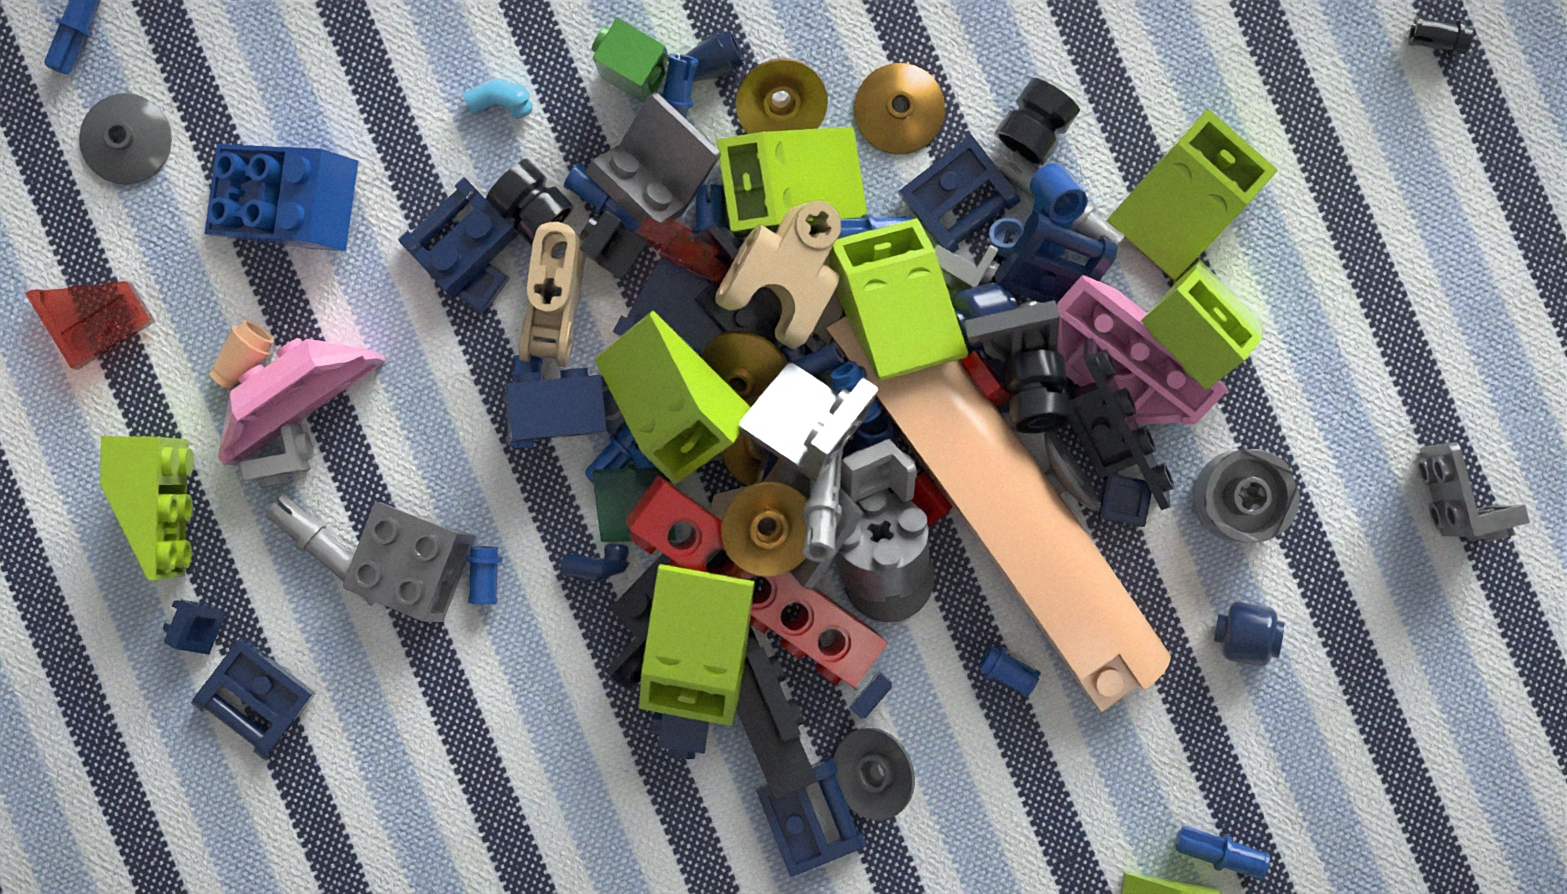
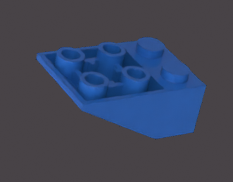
(282, 196)

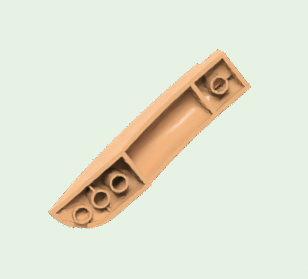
(1020, 524)

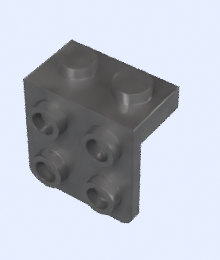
(1453, 499)

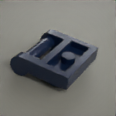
(951, 182)
(466, 246)
(1047, 275)
(260, 685)
(798, 828)

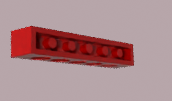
(856, 642)

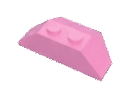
(1143, 365)
(288, 391)

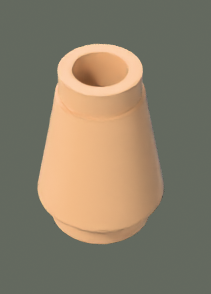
(243, 349)

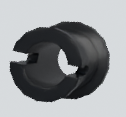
(1441, 35)

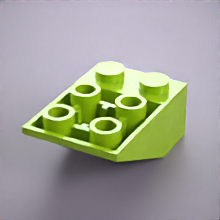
(789, 168)
(1192, 194)
(897, 299)
(1203, 325)
(670, 398)
(150, 499)
(696, 645)

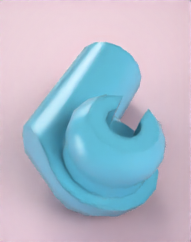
(501, 93)

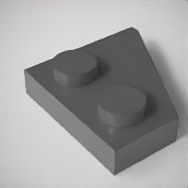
(1017, 331)

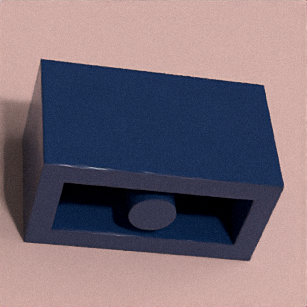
(554, 406)

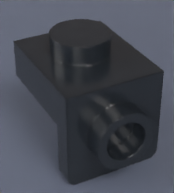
(611, 244)

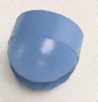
(999, 231)

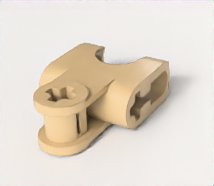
(790, 266)
(554, 319)

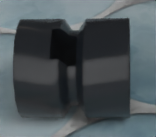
(1040, 116)
(525, 197)
(1038, 396)

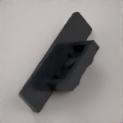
(764, 307)
(1108, 429)
(634, 612)
(773, 723)

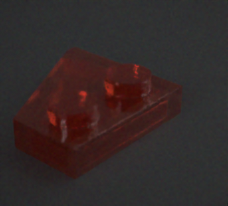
(675, 245)
(90, 318)

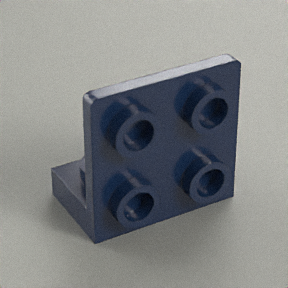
(671, 296)

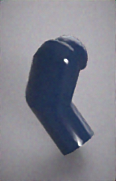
(596, 568)

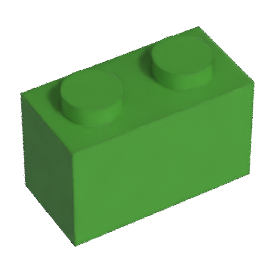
(630, 59)

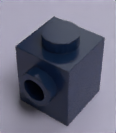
(680, 735)

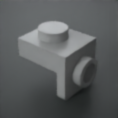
(962, 273)
(274, 469)
(877, 469)

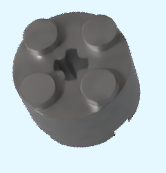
(1268, 482)
(886, 550)

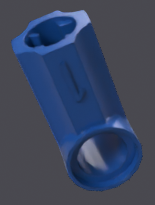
(1058, 198)

